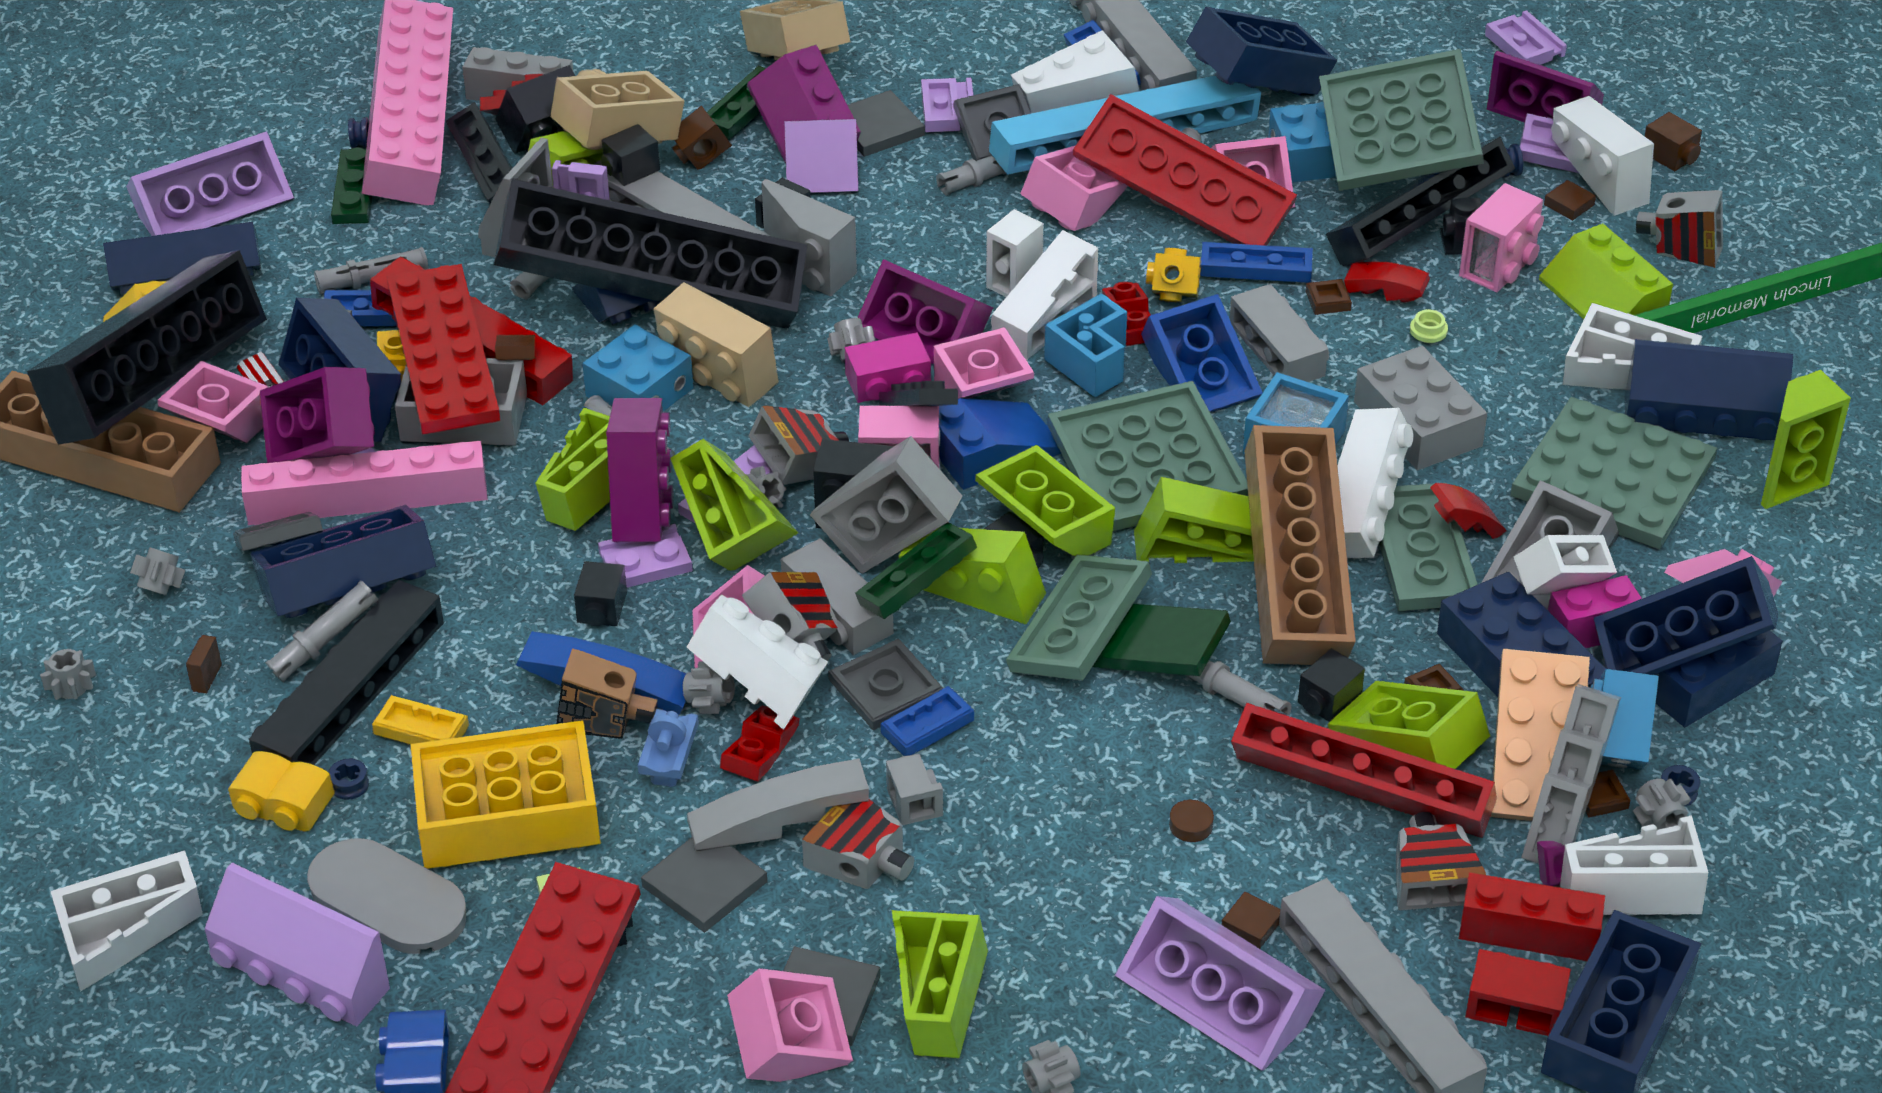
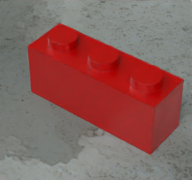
(1531, 916)

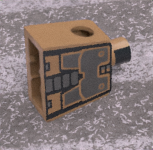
(601, 696)

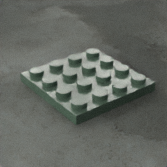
(1400, 120)
(1136, 439)
(1620, 466)

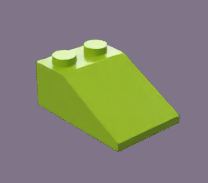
(1417, 720)

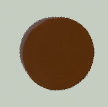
(1191, 820)

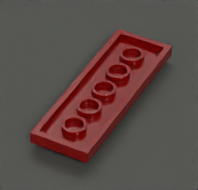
(1183, 174)
(442, 349)
(547, 984)

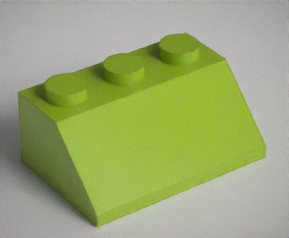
(1606, 272)
(1806, 438)
(1051, 501)

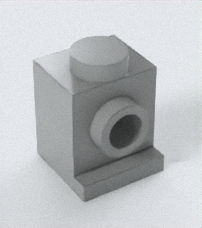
(913, 789)

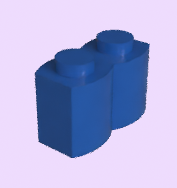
(414, 1052)

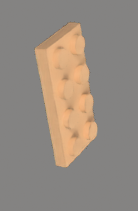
(1530, 715)

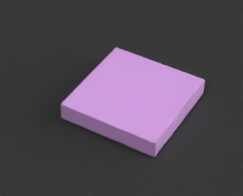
(822, 154)

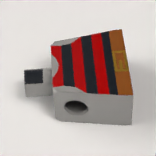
(1687, 226)
(791, 440)
(797, 605)
(857, 845)
(1433, 864)

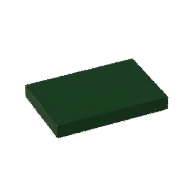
(1164, 640)

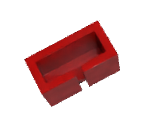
(1518, 982)

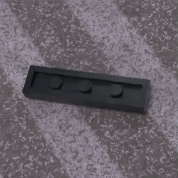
(480, 149)
(919, 394)

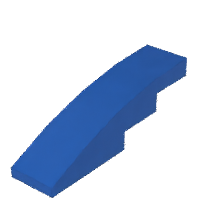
(549, 653)

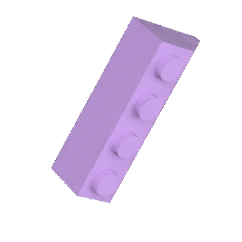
(210, 187)
(296, 946)
(1218, 982)

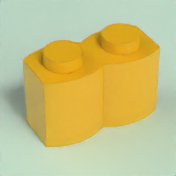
(281, 791)

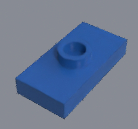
(927, 721)

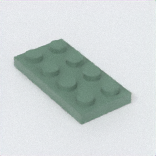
(1423, 551)
(1079, 617)

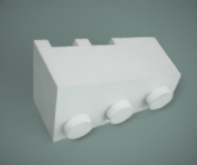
(1077, 75)
(1605, 153)
(1052, 286)
(1605, 346)
(757, 656)
(1642, 872)
(125, 914)

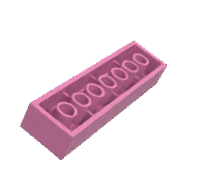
(408, 102)

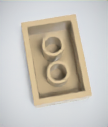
(795, 25)
(609, 103)
(724, 344)

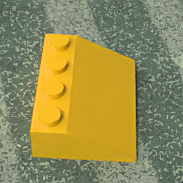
(504, 794)

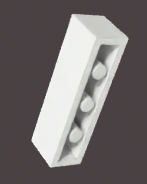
(1369, 475)

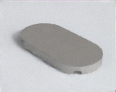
(389, 894)

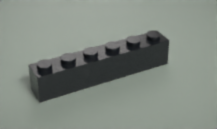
(1415, 205)
(351, 675)

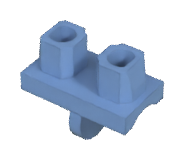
(667, 747)

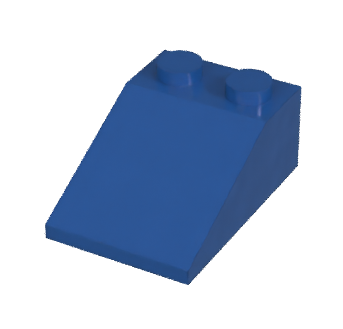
(1201, 347)
(986, 433)

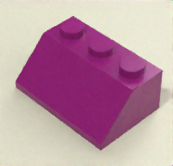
(1529, 88)
(798, 90)
(910, 303)

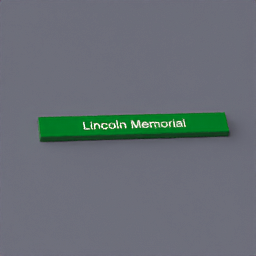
(1771, 291)

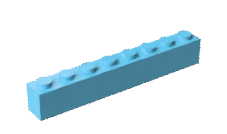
(1196, 104)

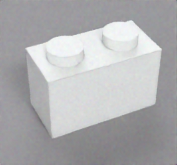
(1012, 250)
(1564, 563)

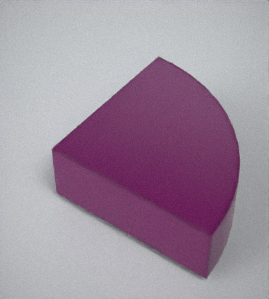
(1550, 862)

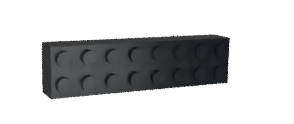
(648, 252)
(146, 347)

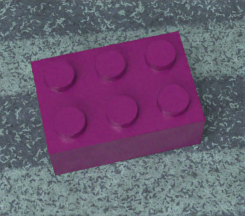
(317, 415)
(639, 469)

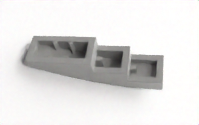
(1572, 769)
(765, 807)

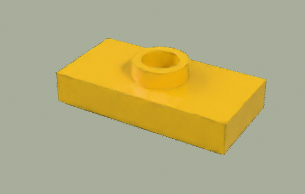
(417, 722)

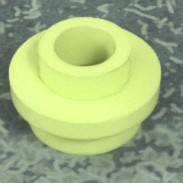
(1429, 326)

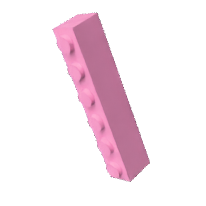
(365, 482)

